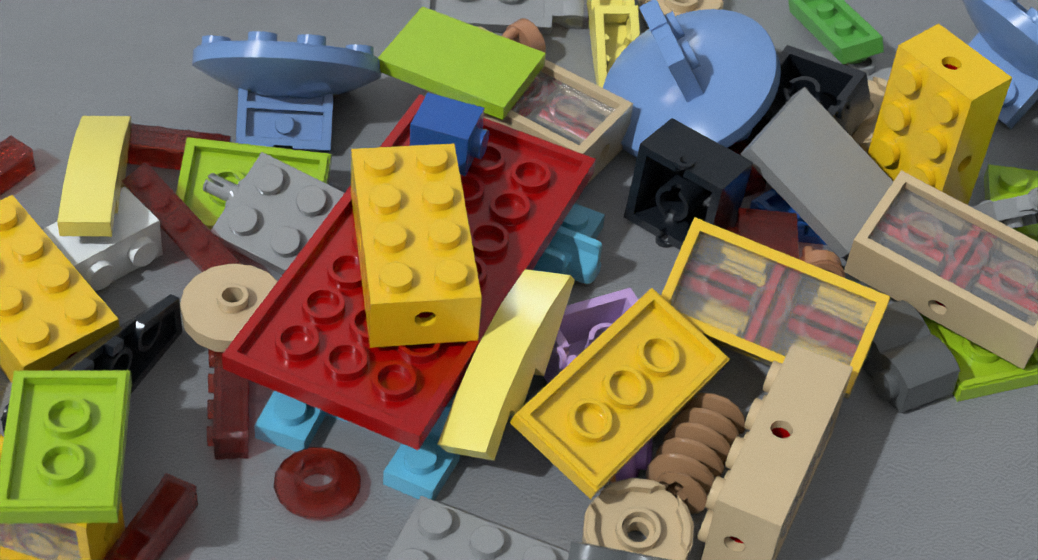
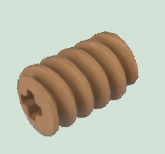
(696, 448)

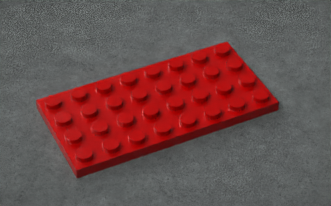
(313, 324)

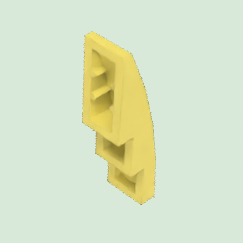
(611, 28)
(94, 176)
(504, 363)

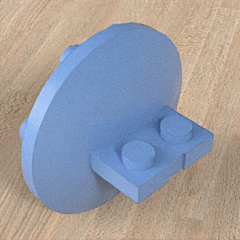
(1010, 42)
(700, 69)
(286, 85)

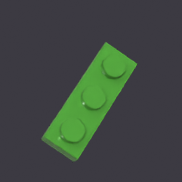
(838, 29)

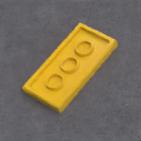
(619, 392)

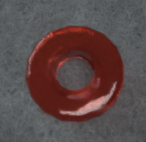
(317, 501)

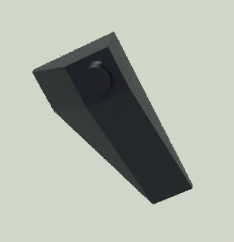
(130, 347)

